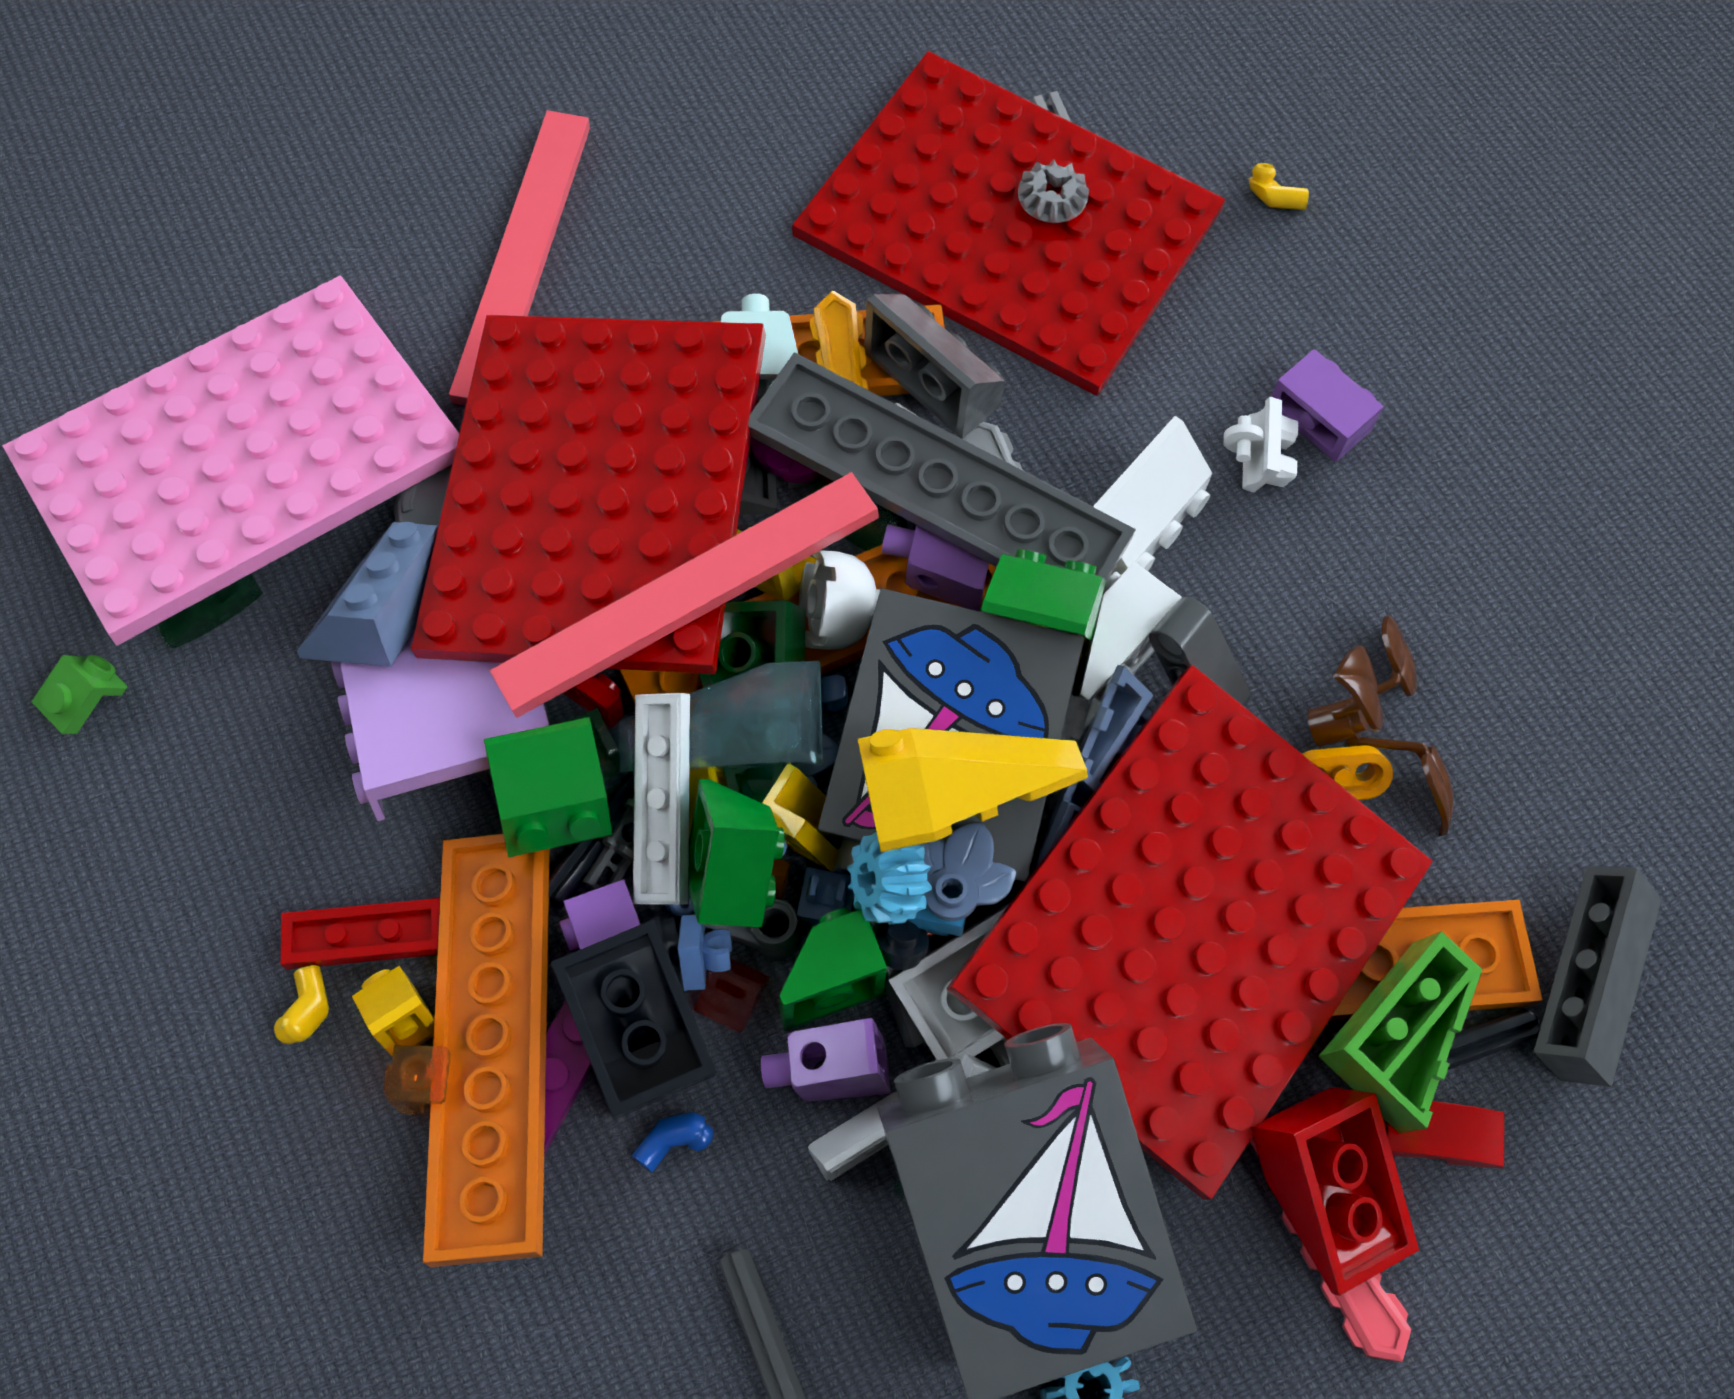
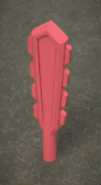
(1371, 1316)

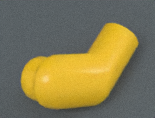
(307, 1011)

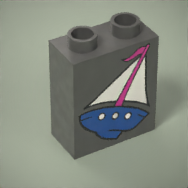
(951, 673)
(1034, 1212)

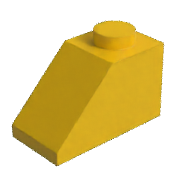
(394, 1010)

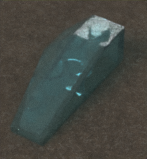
(750, 720)

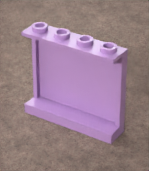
(421, 722)

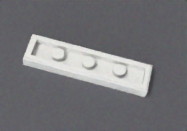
(661, 798)

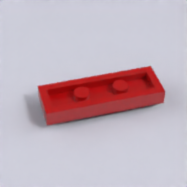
(360, 933)

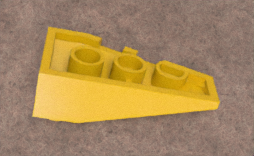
(938, 777)

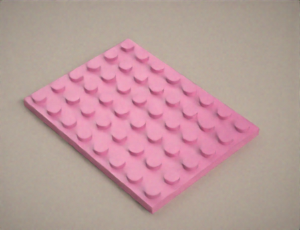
(231, 457)

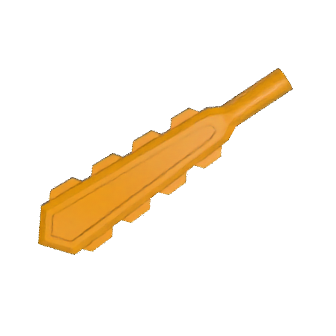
(837, 330)

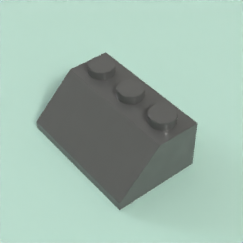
(931, 362)

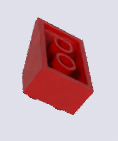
(1338, 1184)

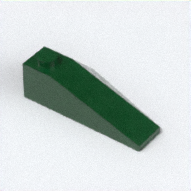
(752, 637)

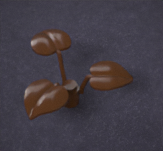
(1349, 717)

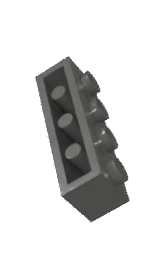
(1598, 975)

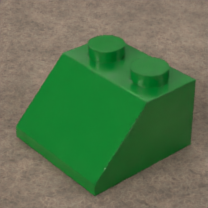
(1045, 594)
(548, 787)
(732, 857)
(834, 970)

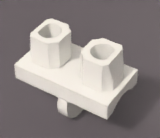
(1259, 444)

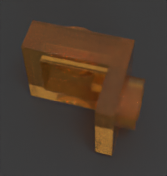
(417, 1077)

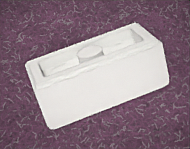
(851, 1141)

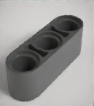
(1193, 637)

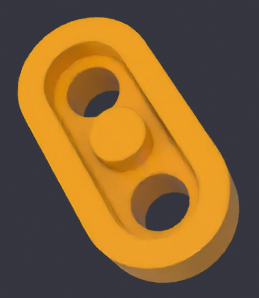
(1342, 766)

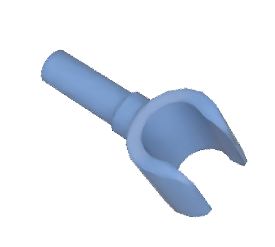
(834, 693)

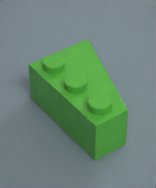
(1406, 1030)

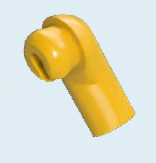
(1274, 195)

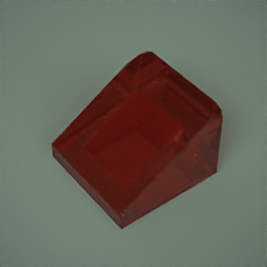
(732, 995)

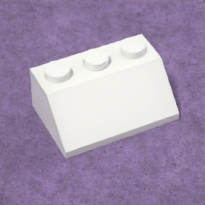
(1158, 493)

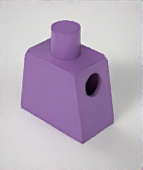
(938, 566)
(852, 1066)

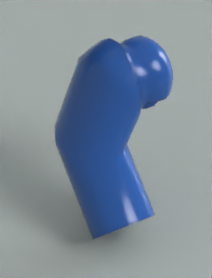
(672, 1132)

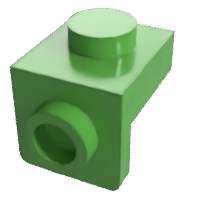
(75, 690)

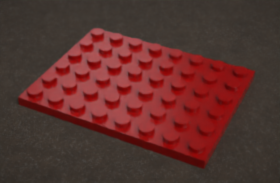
(939, 218)
(584, 475)
(1198, 924)

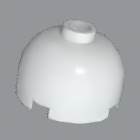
(837, 600)

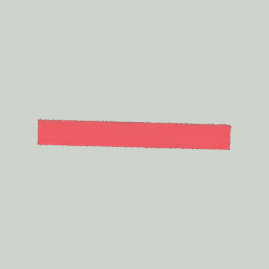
(527, 234)
(683, 594)

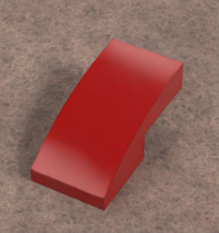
(1455, 1134)

